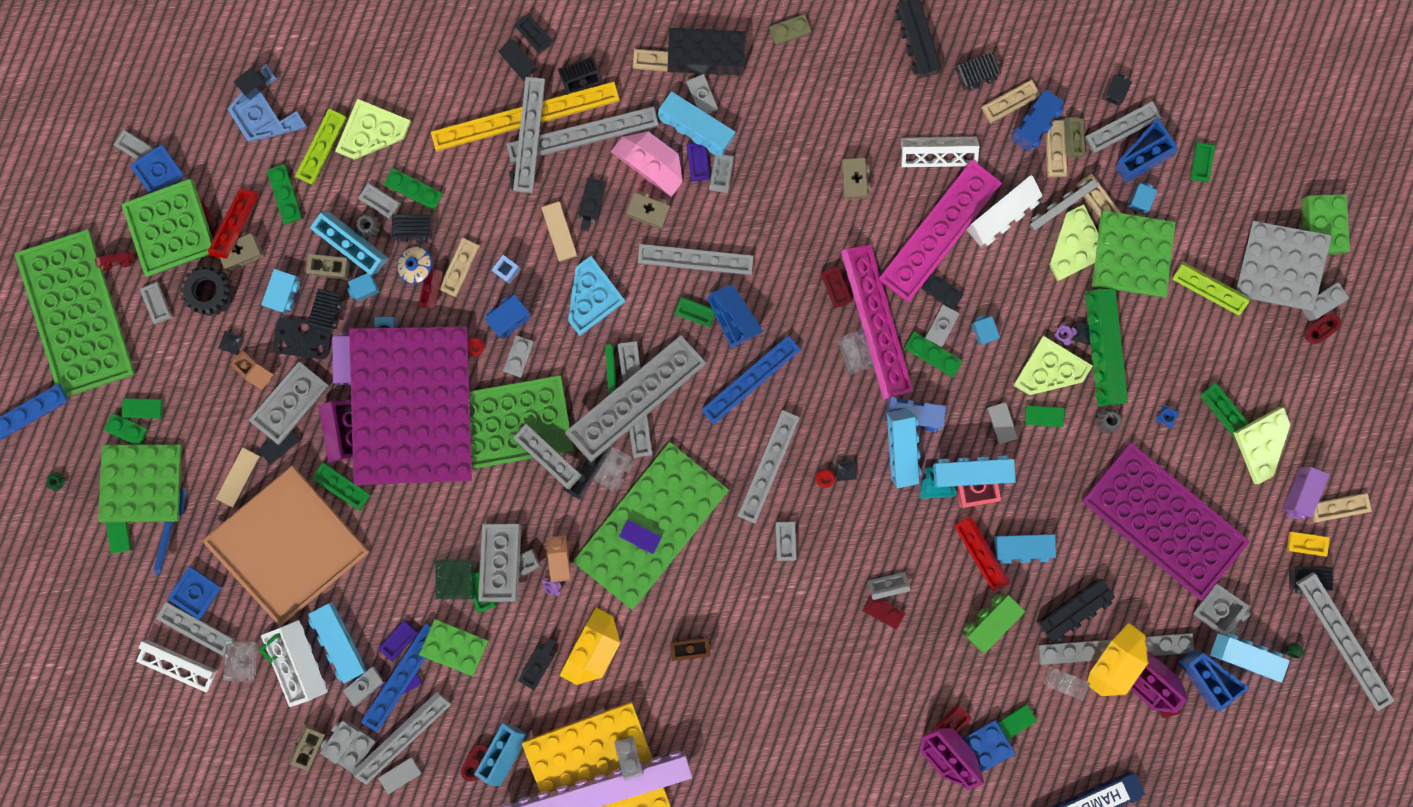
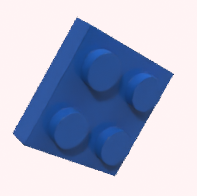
(157, 170)
(194, 592)
(989, 745)

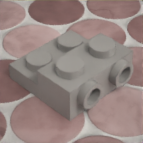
(1222, 611)
(347, 745)

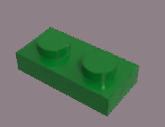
(126, 429)

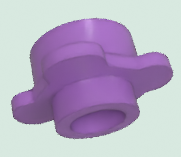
(1059, 335)
(551, 587)

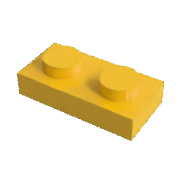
(1308, 544)

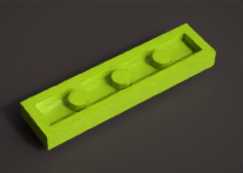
(321, 147)
(1211, 288)

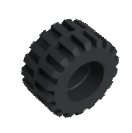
(193, 284)

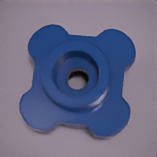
(1161, 418)

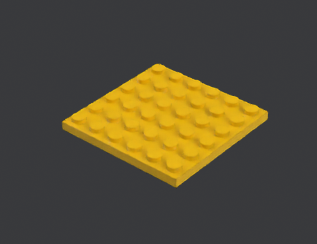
(589, 749)

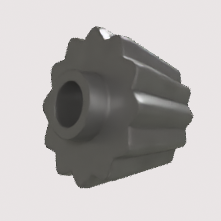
(374, 228)
(1115, 420)

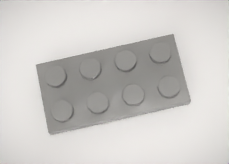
(289, 403)
(499, 563)

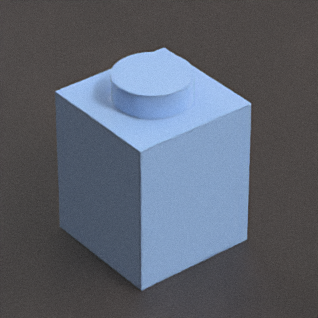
(506, 269)

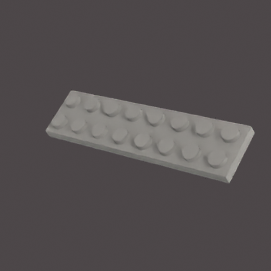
(635, 398)

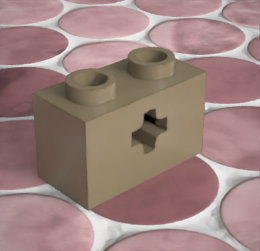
(854, 190)
(638, 212)
(250, 252)
(328, 266)
(306, 747)

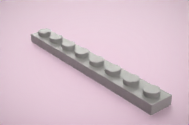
(591, 132)
(1345, 641)
(1093, 650)

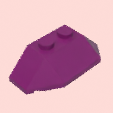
(1160, 687)
(952, 757)

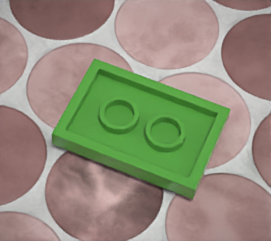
(453, 647)

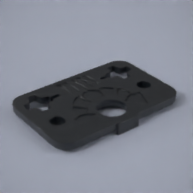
(300, 344)

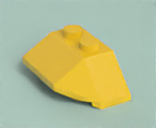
(593, 649)
(1120, 663)

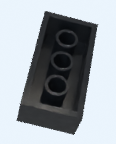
(706, 51)

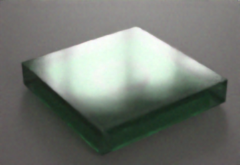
(454, 579)

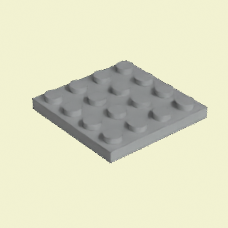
(1283, 265)

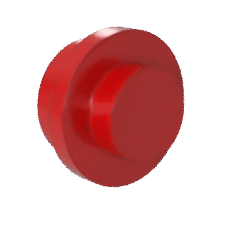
(475, 346)
(825, 478)

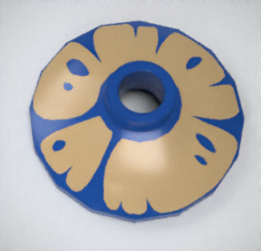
(421, 265)

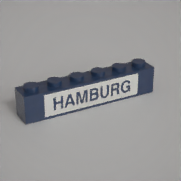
(1111, 793)

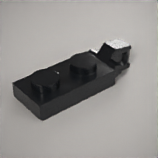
(591, 202)
(538, 664)

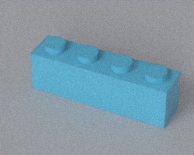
(696, 124)
(349, 242)
(903, 447)
(975, 472)
(337, 642)
(1248, 657)

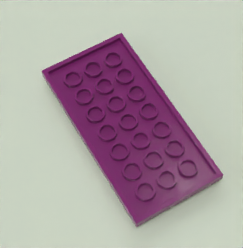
(1165, 521)

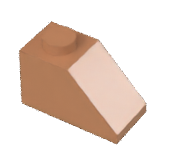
(252, 370)
(558, 558)

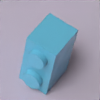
(281, 291)

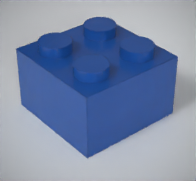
(507, 316)

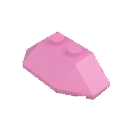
(651, 160)

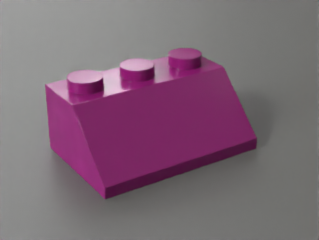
(337, 429)

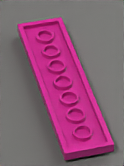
(940, 231)
(877, 321)

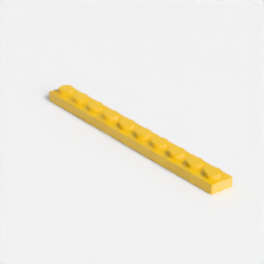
(511, 119)

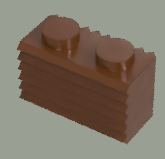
(690, 648)

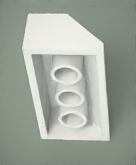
(1005, 211)
(295, 664)

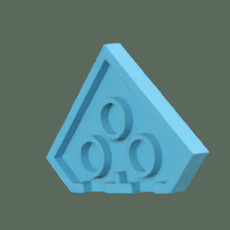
(591, 296)

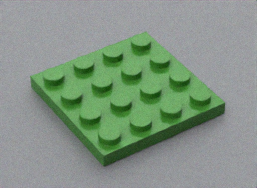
(168, 227)
(1133, 254)
(140, 483)

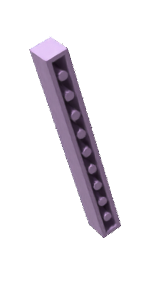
(612, 787)

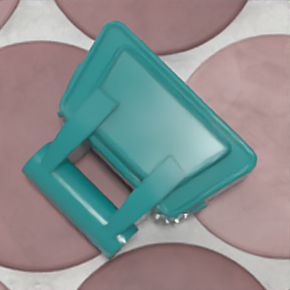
(928, 488)

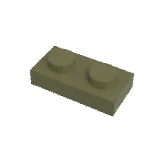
(790, 30)
(1074, 137)

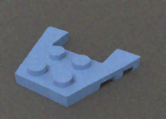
(258, 119)

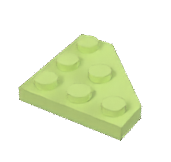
(370, 130)
(1075, 244)
(1051, 369)
(1263, 443)

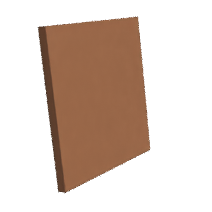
(285, 545)

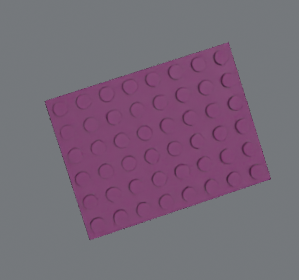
(410, 405)

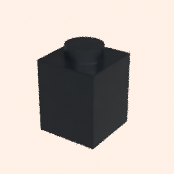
(251, 83)
(1117, 89)

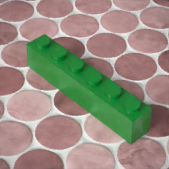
(1106, 347)

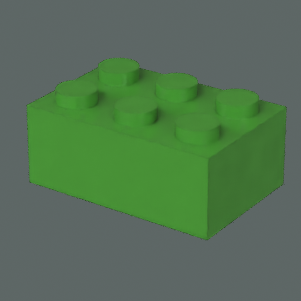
(1328, 216)
(992, 622)

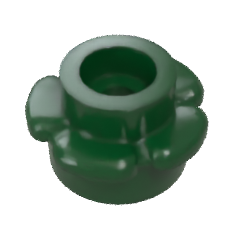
(55, 486)
(1294, 650)

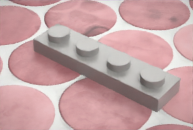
(1122, 127)
(1055, 208)
(547, 456)
(194, 628)

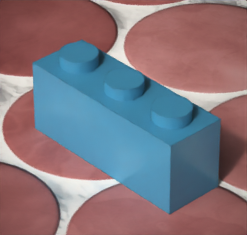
(1025, 548)
(501, 754)

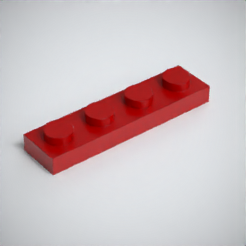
(233, 223)
(982, 554)

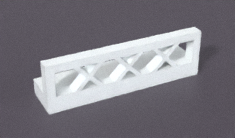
(934, 145)
(178, 661)

